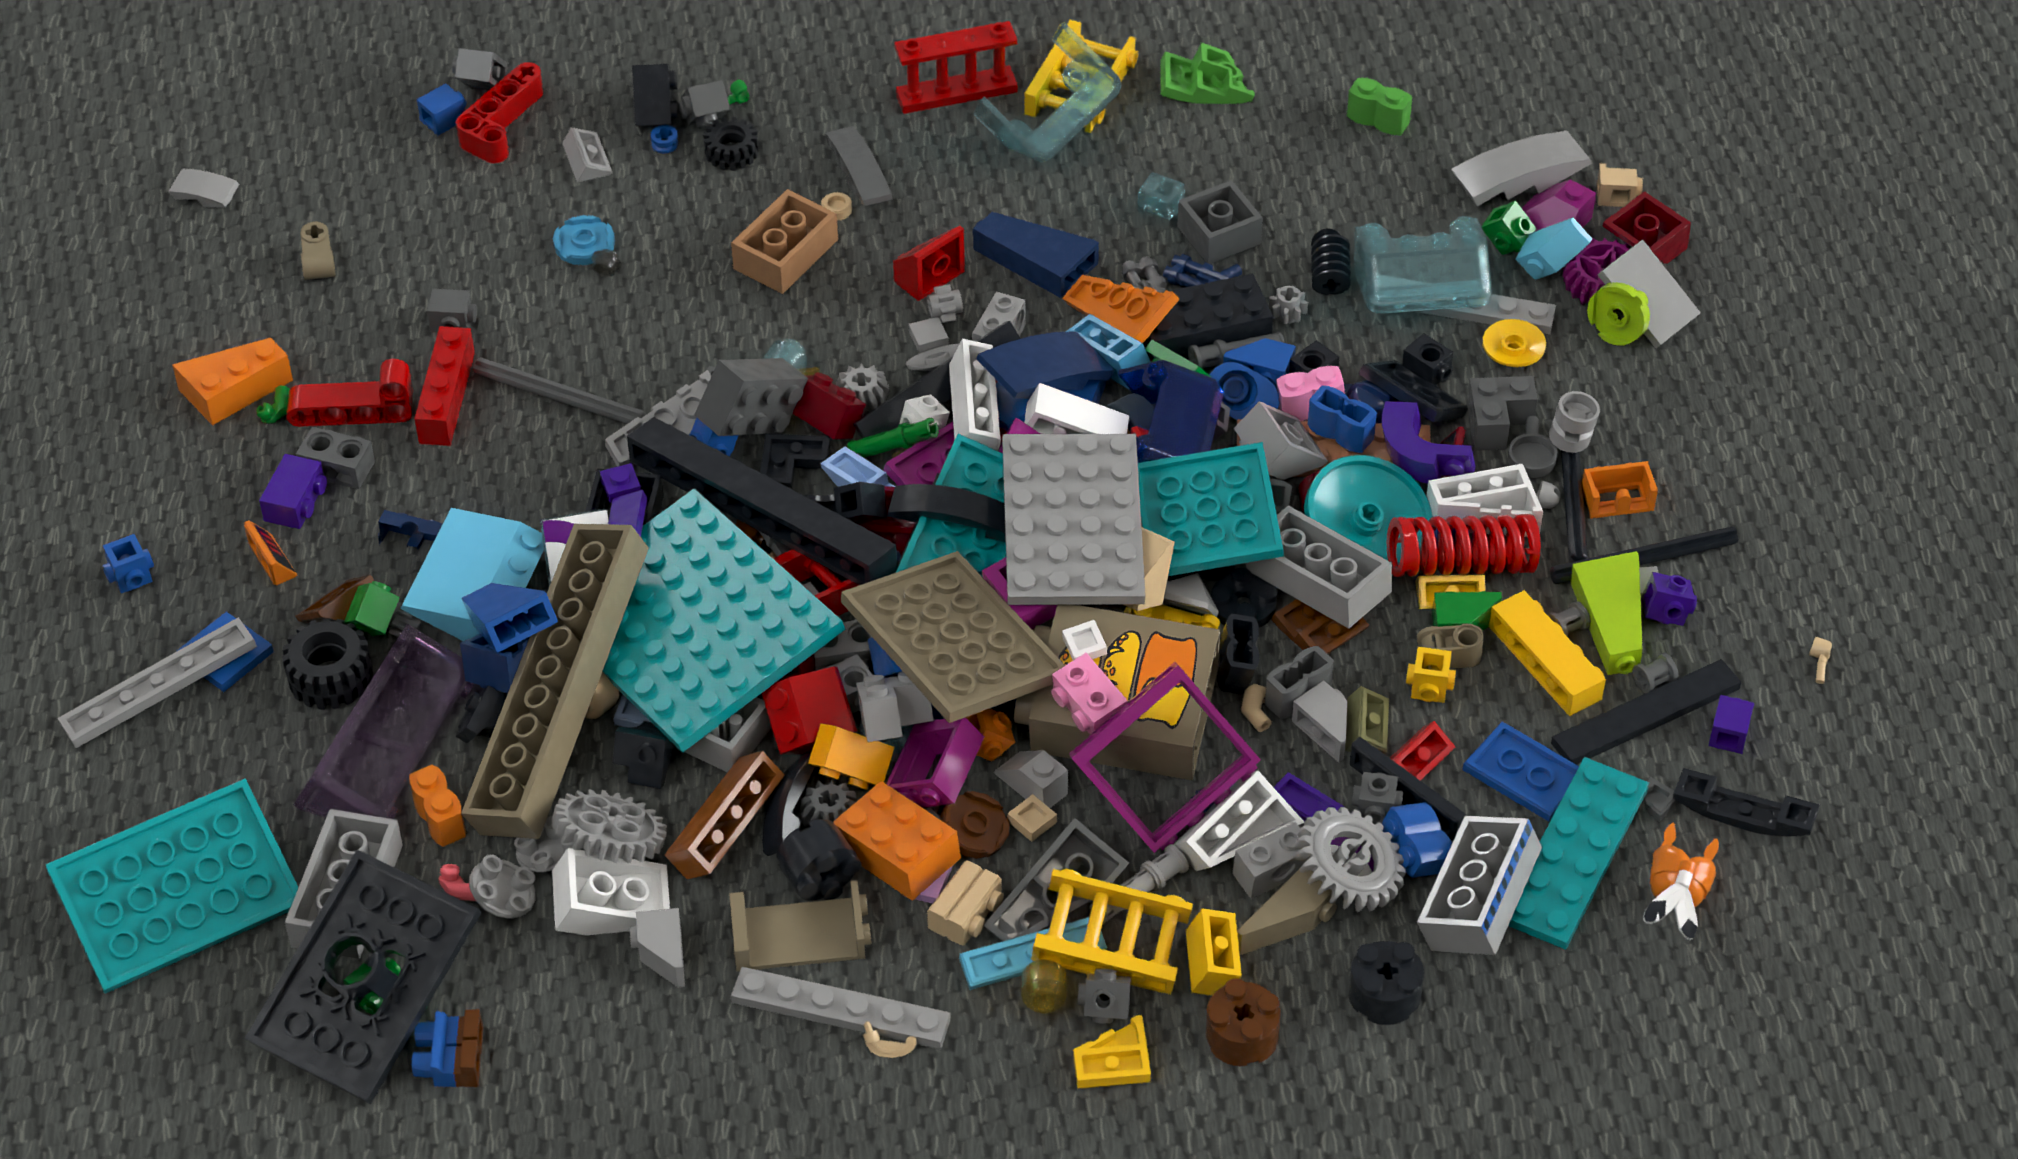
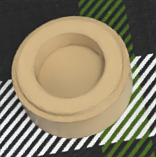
(838, 203)

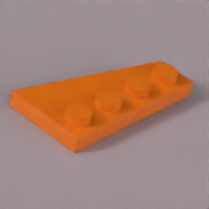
(1121, 306)

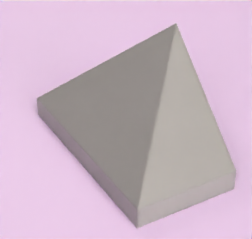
(1190, 595)

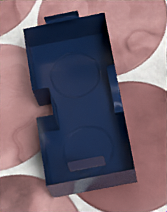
(402, 523)

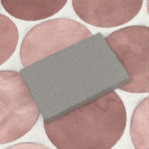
(1667, 302)

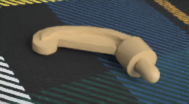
(886, 1048)

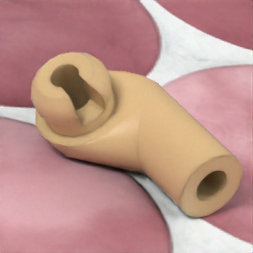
(1251, 707)

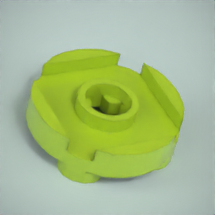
(1632, 304)

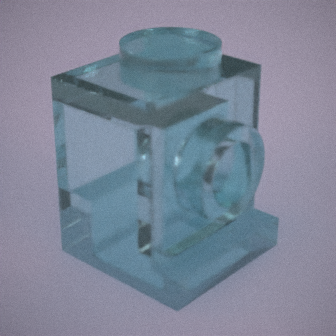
(1160, 196)

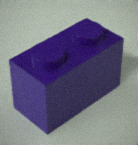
(293, 491)

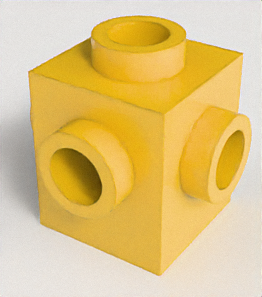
(1431, 675)

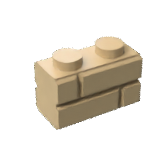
(965, 903)

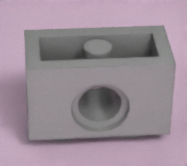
(1267, 861)

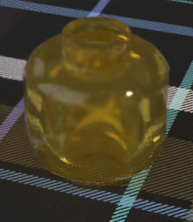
(1044, 986)

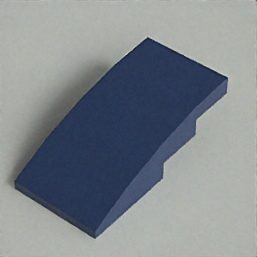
(1051, 359)

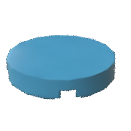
(581, 238)

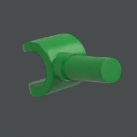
(739, 92)

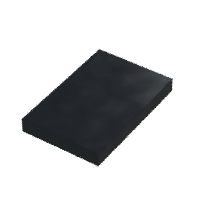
(1413, 388)

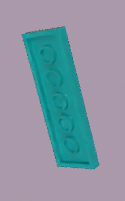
(1577, 851)

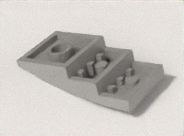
(1520, 165)

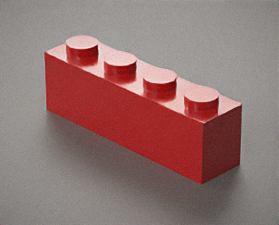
(444, 386)

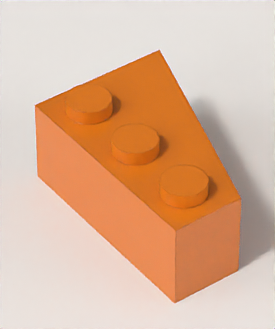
(232, 378)

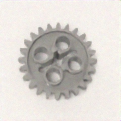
(609, 826)

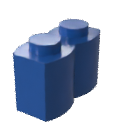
(1341, 419)
(1419, 838)

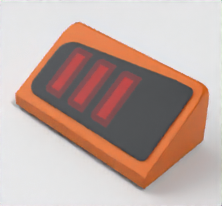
(269, 553)

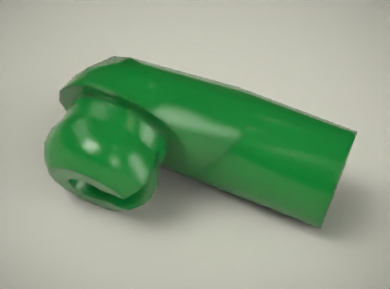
(278, 409)

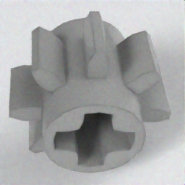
(945, 303)
(1288, 304)

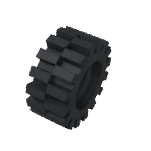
(731, 132)

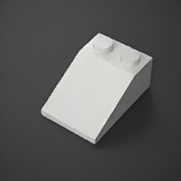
(605, 895)

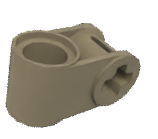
(316, 252)
(1463, 641)

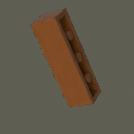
(724, 815)

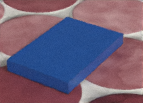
(1522, 770)

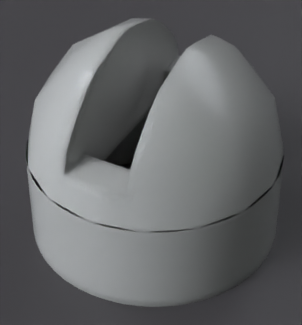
(1548, 495)

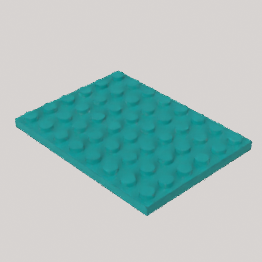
(709, 623)

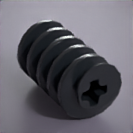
(1330, 262)

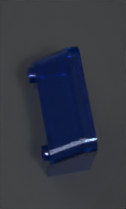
(1183, 410)

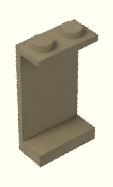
(799, 931)

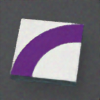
(557, 531)

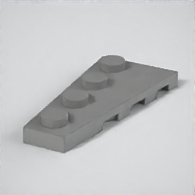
(676, 411)

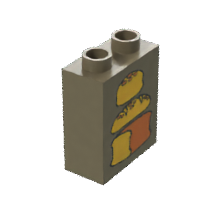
(1138, 650)

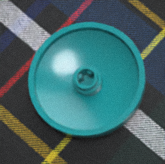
(1361, 497)

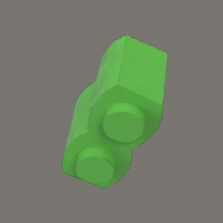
(1379, 106)

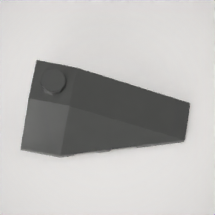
(1032, 904)

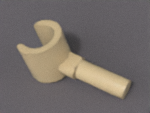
(1821, 649)

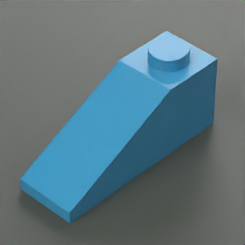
(1112, 344)

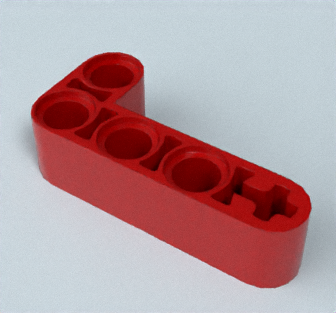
(484, 123)
(354, 401)

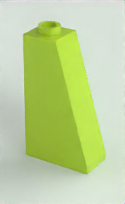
(1612, 597)

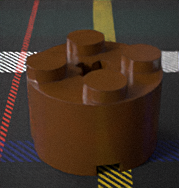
(1242, 1023)

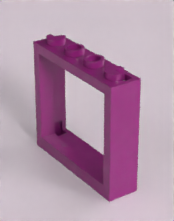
(1192, 811)

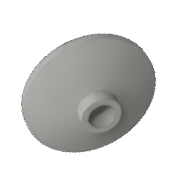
(931, 358)

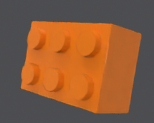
(899, 840)

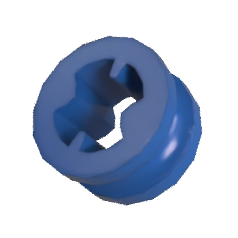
(664, 146)

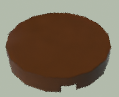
(978, 824)

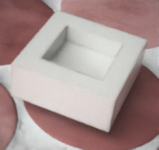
(1084, 639)

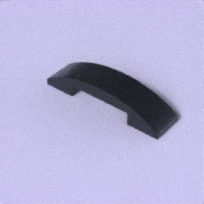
(949, 505)
(1742, 810)
(779, 819)

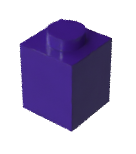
(1731, 724)

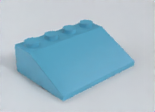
(465, 557)

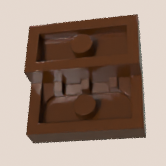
(1312, 628)

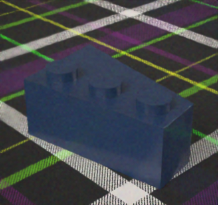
(487, 667)

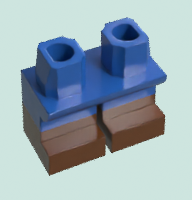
(455, 1049)

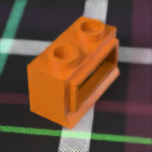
(1620, 480)

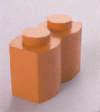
(437, 805)

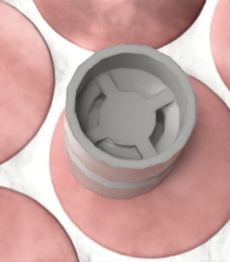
(1574, 421)

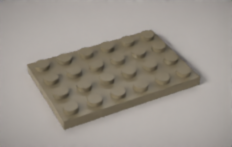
(953, 636)

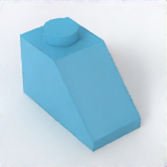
(1552, 248)

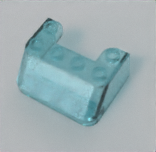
(1423, 270)

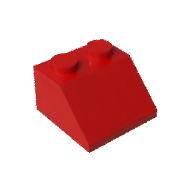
(802, 704)

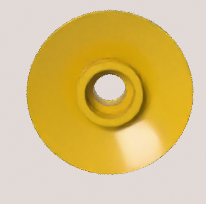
(1514, 343)

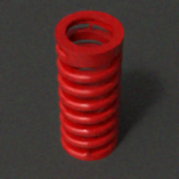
(1463, 551)

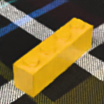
(1547, 652)

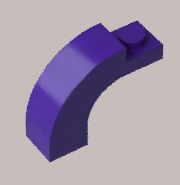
(1416, 456)

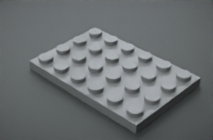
(1072, 519)

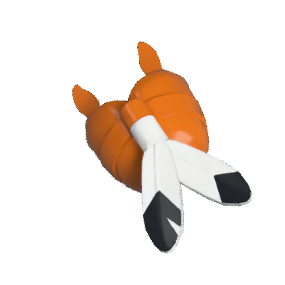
(1679, 883)

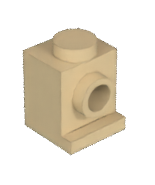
(1617, 186)

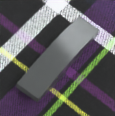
(859, 166)

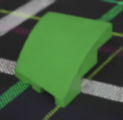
(1205, 79)

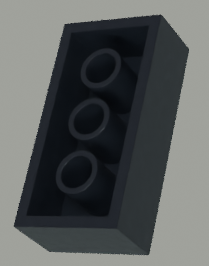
(1214, 311)

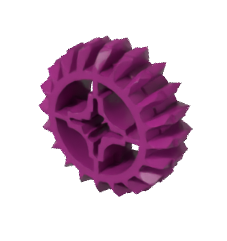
(1582, 270)

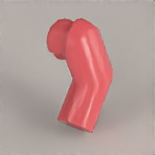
(454, 884)

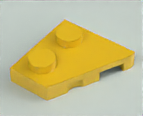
(1114, 1058)

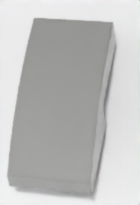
(206, 187)

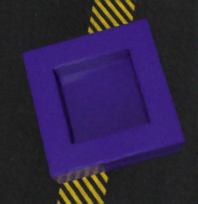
(619, 481)

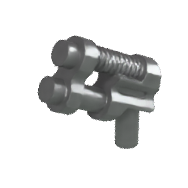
(1145, 268)

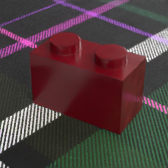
(829, 407)

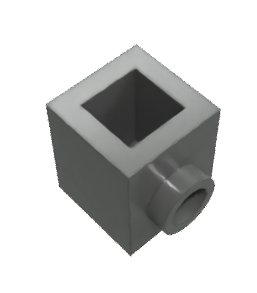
(450, 309)

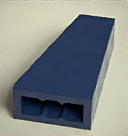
(1036, 251)

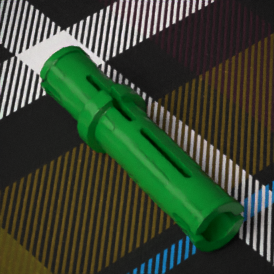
(903, 436)

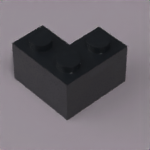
(653, 94)

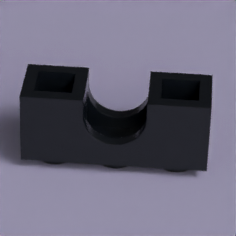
(856, 502)

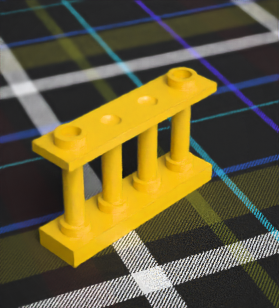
(1050, 74)
(1087, 955)

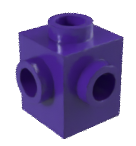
(1668, 599)

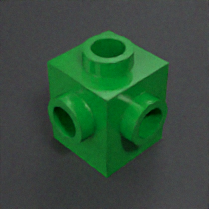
(1508, 228)

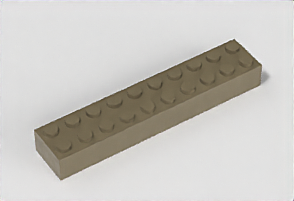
(555, 682)

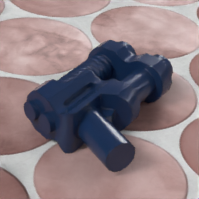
(1203, 273)

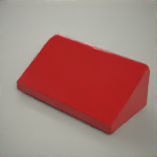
(1424, 750)

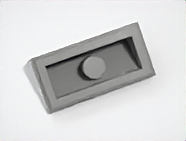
(586, 155)

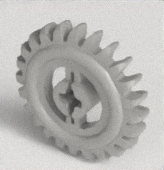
(1344, 881)

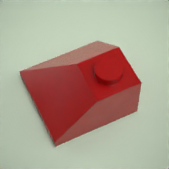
(931, 264)

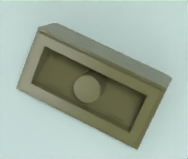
(1367, 719)

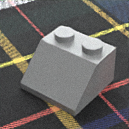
(1285, 441)

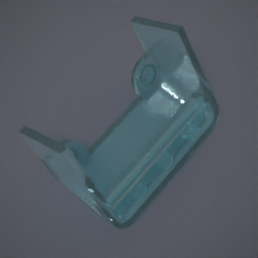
(1093, 89)

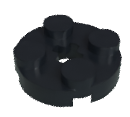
(1244, 584)

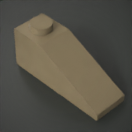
(1288, 913)

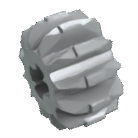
(867, 384)

